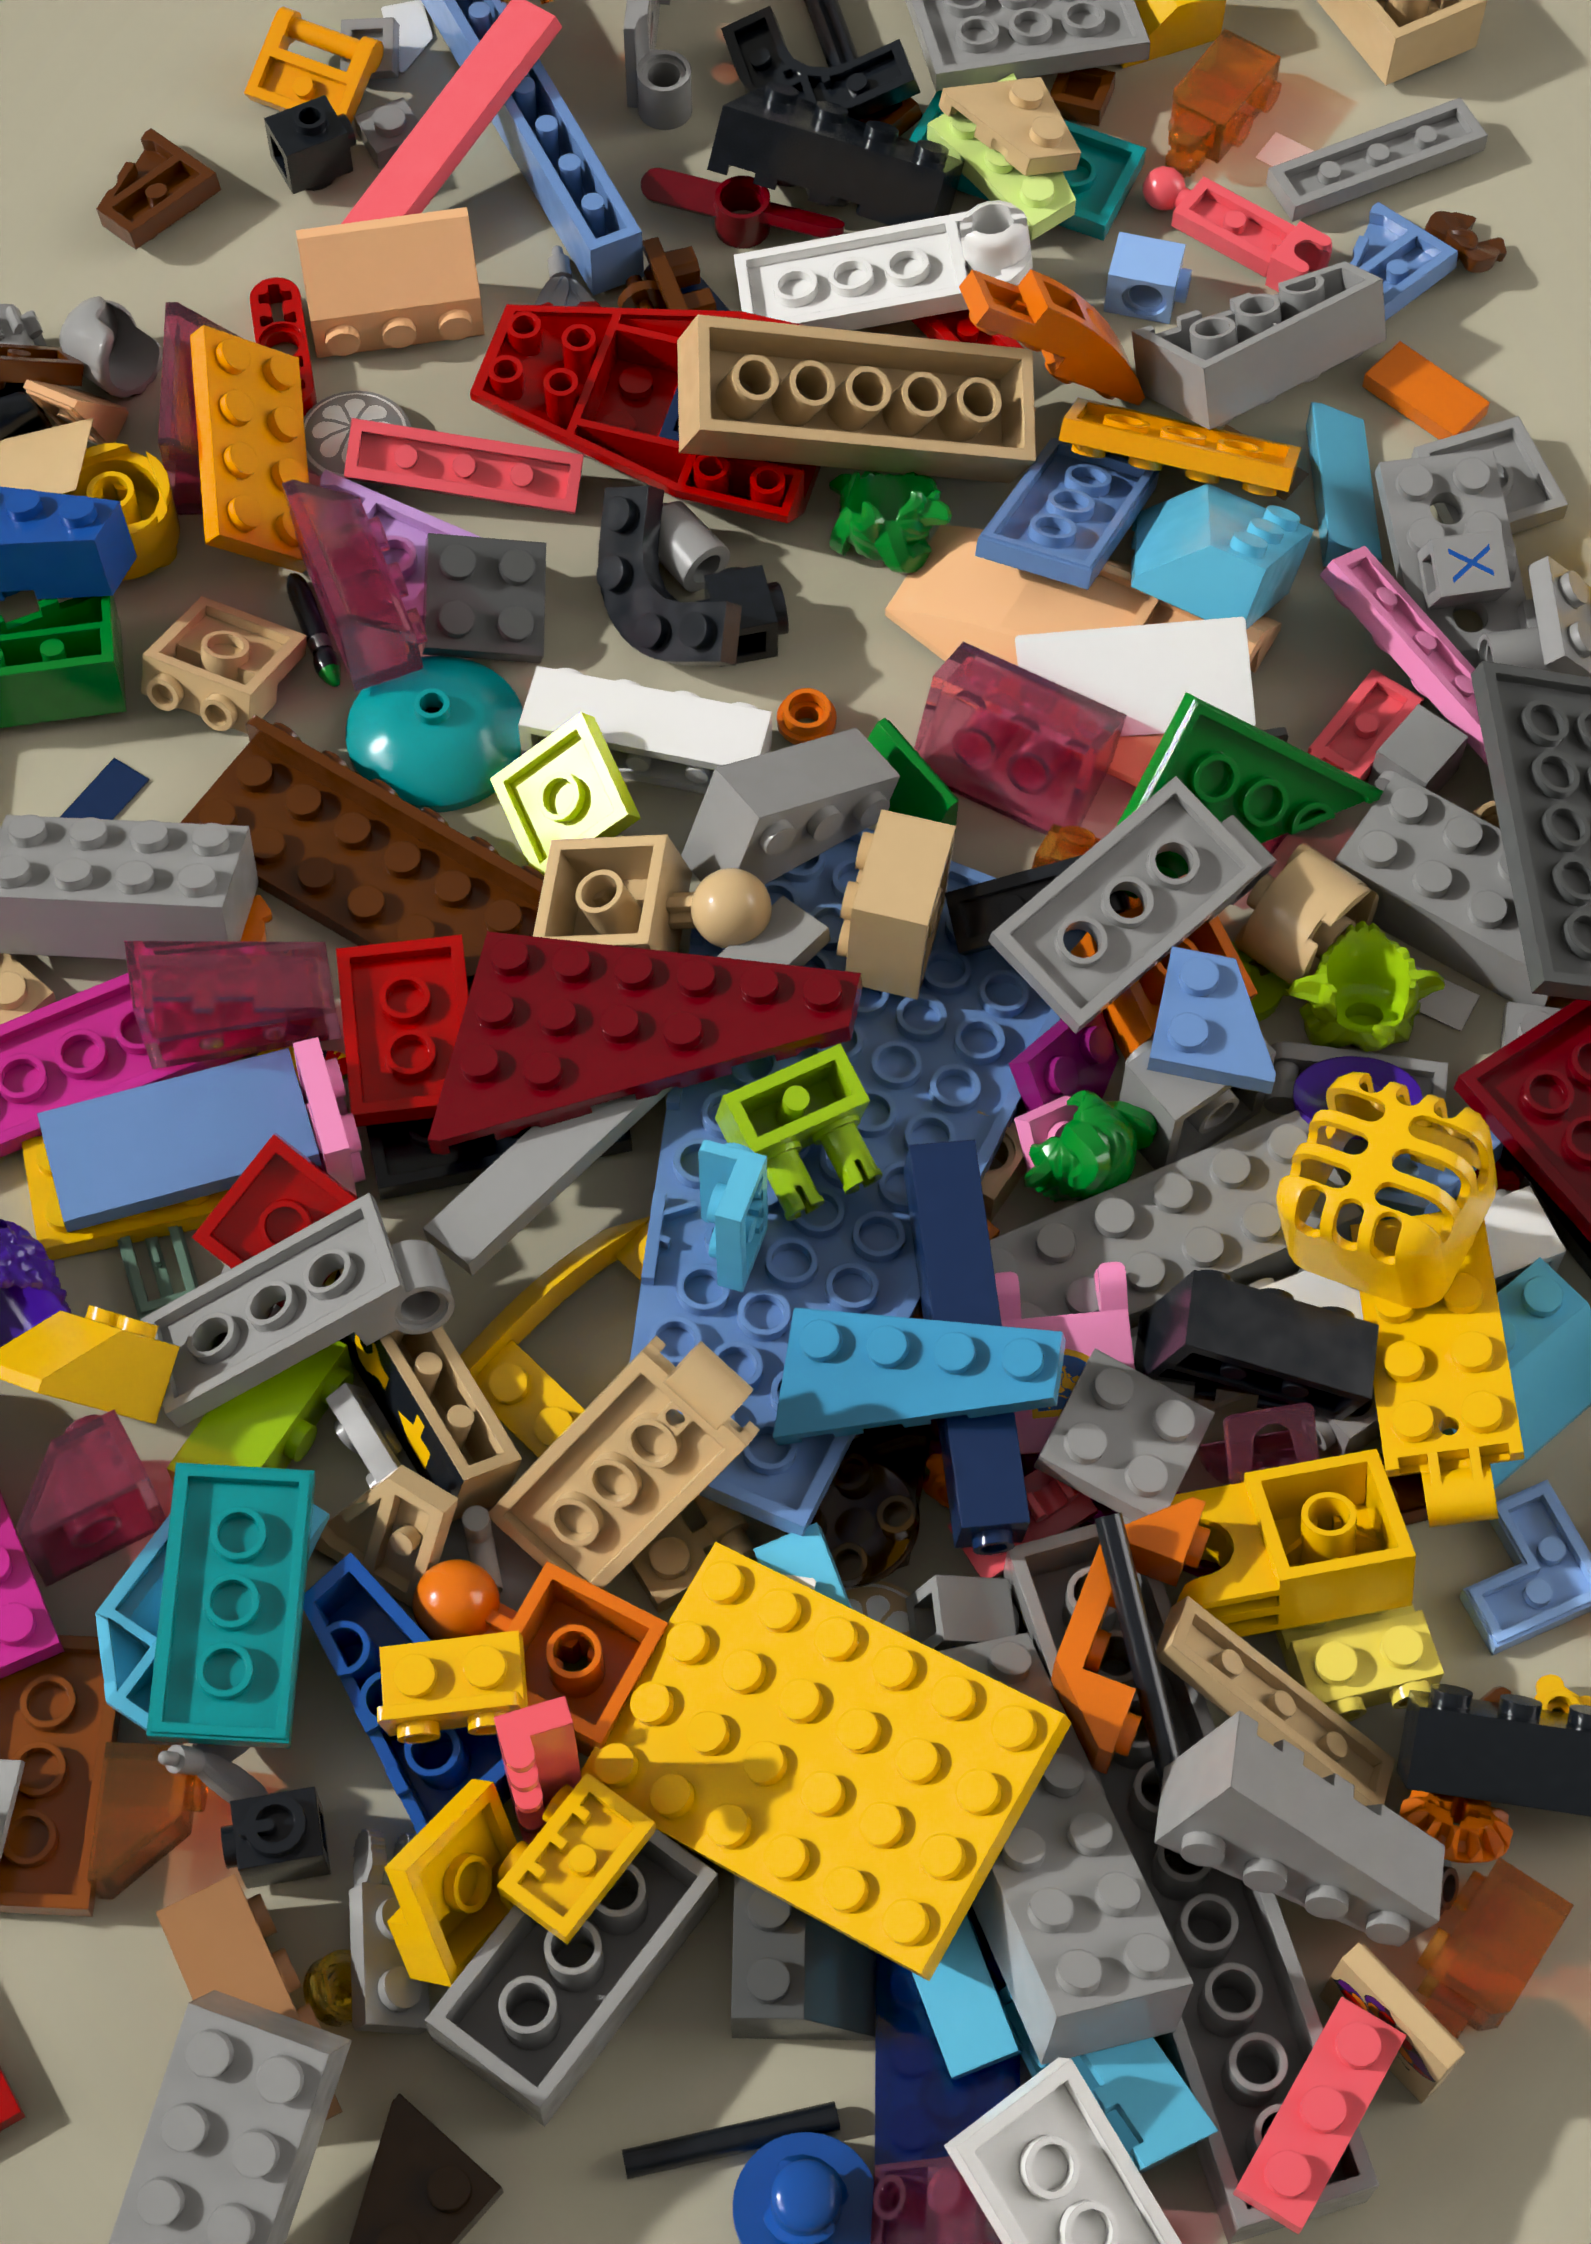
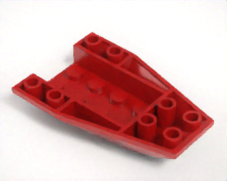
(604, 390)

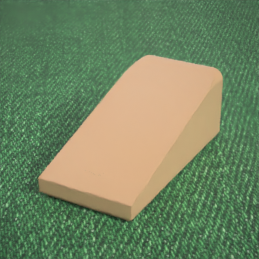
(73, 405)

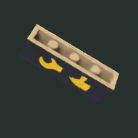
(438, 1414)

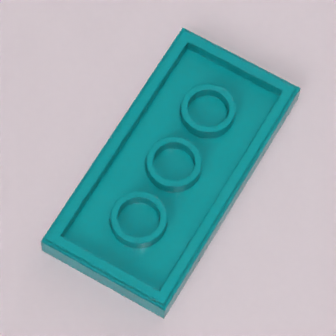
(231, 1606)

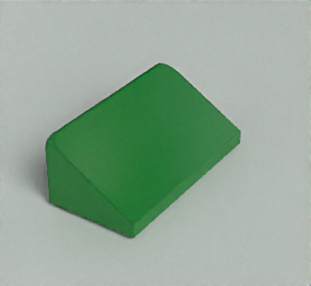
(919, 787)

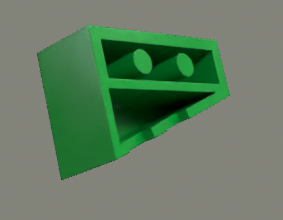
(62, 662)

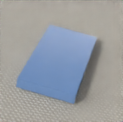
(1067, 514)
(172, 1138)

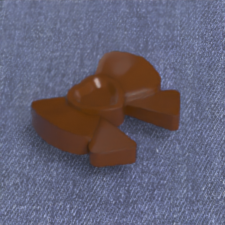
(1456, 232)

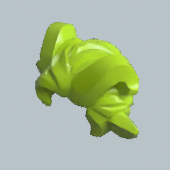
(1363, 992)

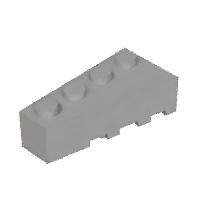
(1299, 1835)

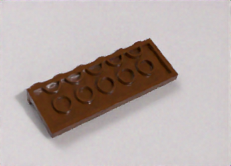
(361, 853)

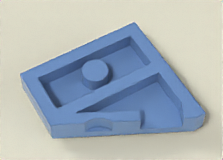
(1209, 1025)

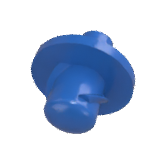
(804, 2193)

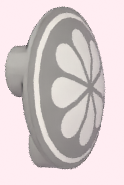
(329, 426)

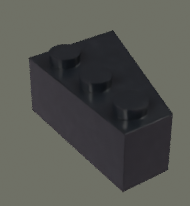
(1257, 1344)

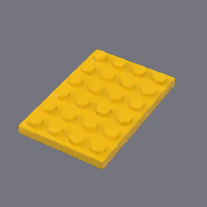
(827, 1758)

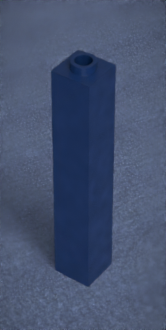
(960, 1286)

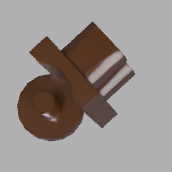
(664, 279)

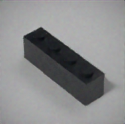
(1497, 1750)

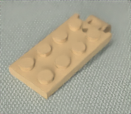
(628, 1463)

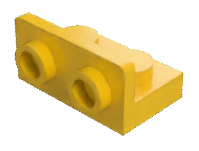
(451, 1685)
(574, 1857)

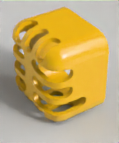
(1392, 1126)

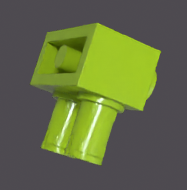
(798, 1107)

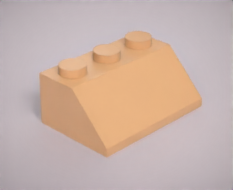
(391, 282)

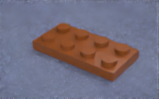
(59, 1727)

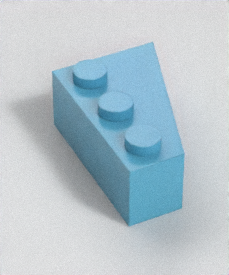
(1137, 2092)

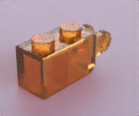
(1220, 101)
(1492, 1950)

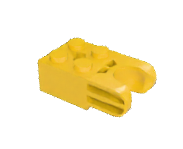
(1304, 1545)

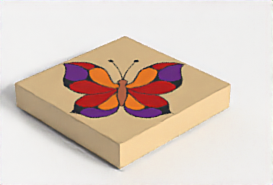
(1429, 2047)

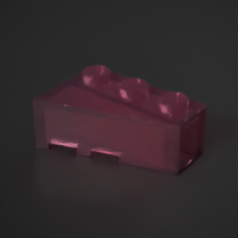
(229, 997)

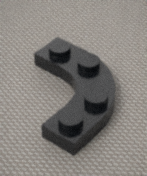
(859, 85)
(637, 595)

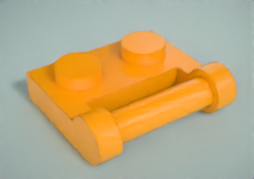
(289, 79)

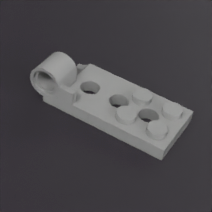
(655, 79)
(1474, 489)
(1222, 869)
(375, 1295)

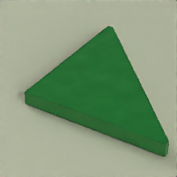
(1244, 775)

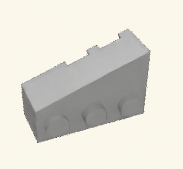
(789, 805)

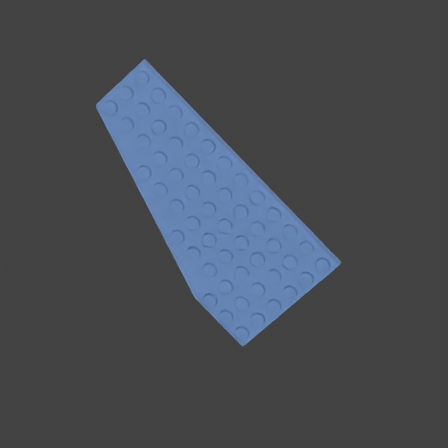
(926, 1078)

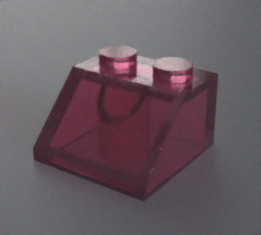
(87, 1499)

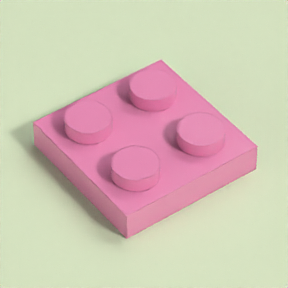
(328, 1115)

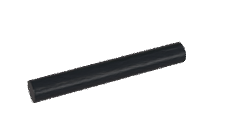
(727, 2140)

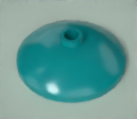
(439, 756)

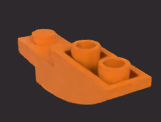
(1060, 324)

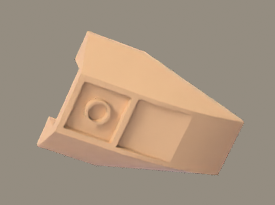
(990, 604)

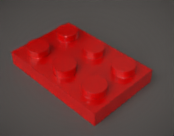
(400, 1024)

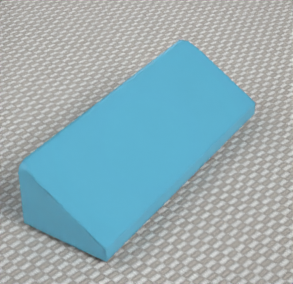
(1341, 483)

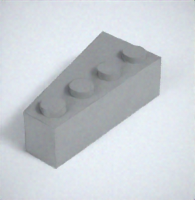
(1262, 345)

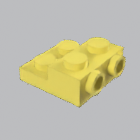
(1363, 1659)

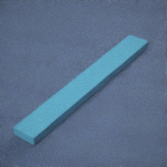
(962, 1992)

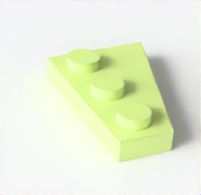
(1042, 197)

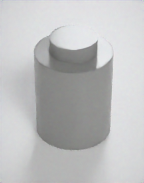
(689, 547)

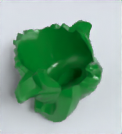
(887, 517)
(1093, 1149)

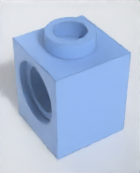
(1146, 278)

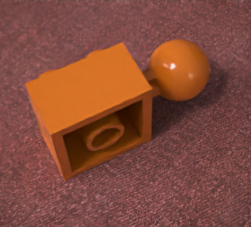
(558, 1624)

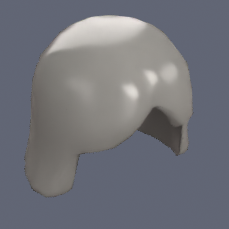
(111, 347)

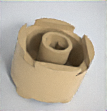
(1303, 913)

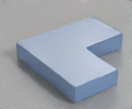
(1548, 1576)

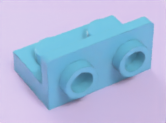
(737, 1203)

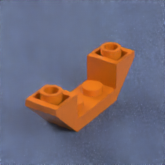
(1095, 1703)

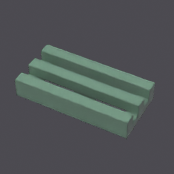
(135, 1279)

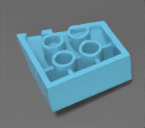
(1217, 553)

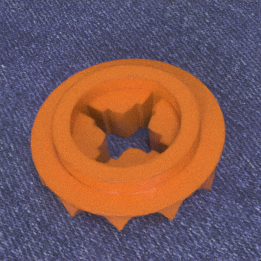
(1482, 1828)

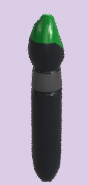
(325, 659)

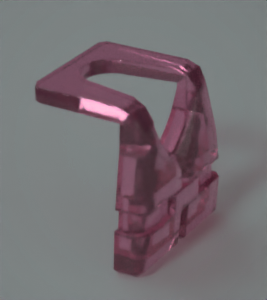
(1248, 1452)

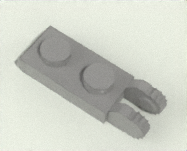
(381, 1987)

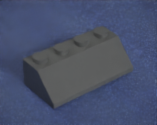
(796, 1974)

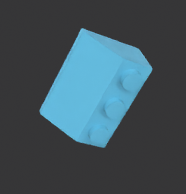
(1547, 1357)

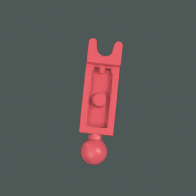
(1238, 227)

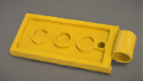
(1445, 1372)

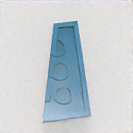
(892, 1370)

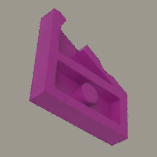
(1065, 1063)

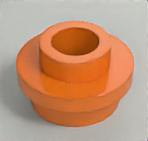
(806, 704)

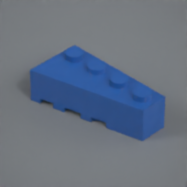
(62, 544)
(352, 1622)

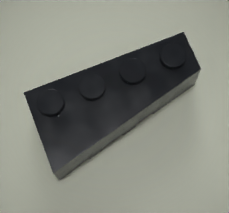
(834, 156)

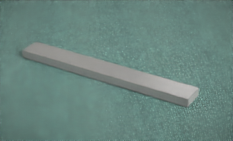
(554, 1156)

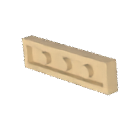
(1244, 1680)

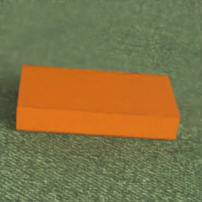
(1425, 393)

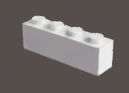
(649, 731)

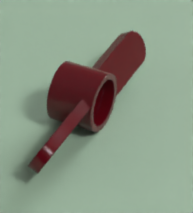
(734, 194)

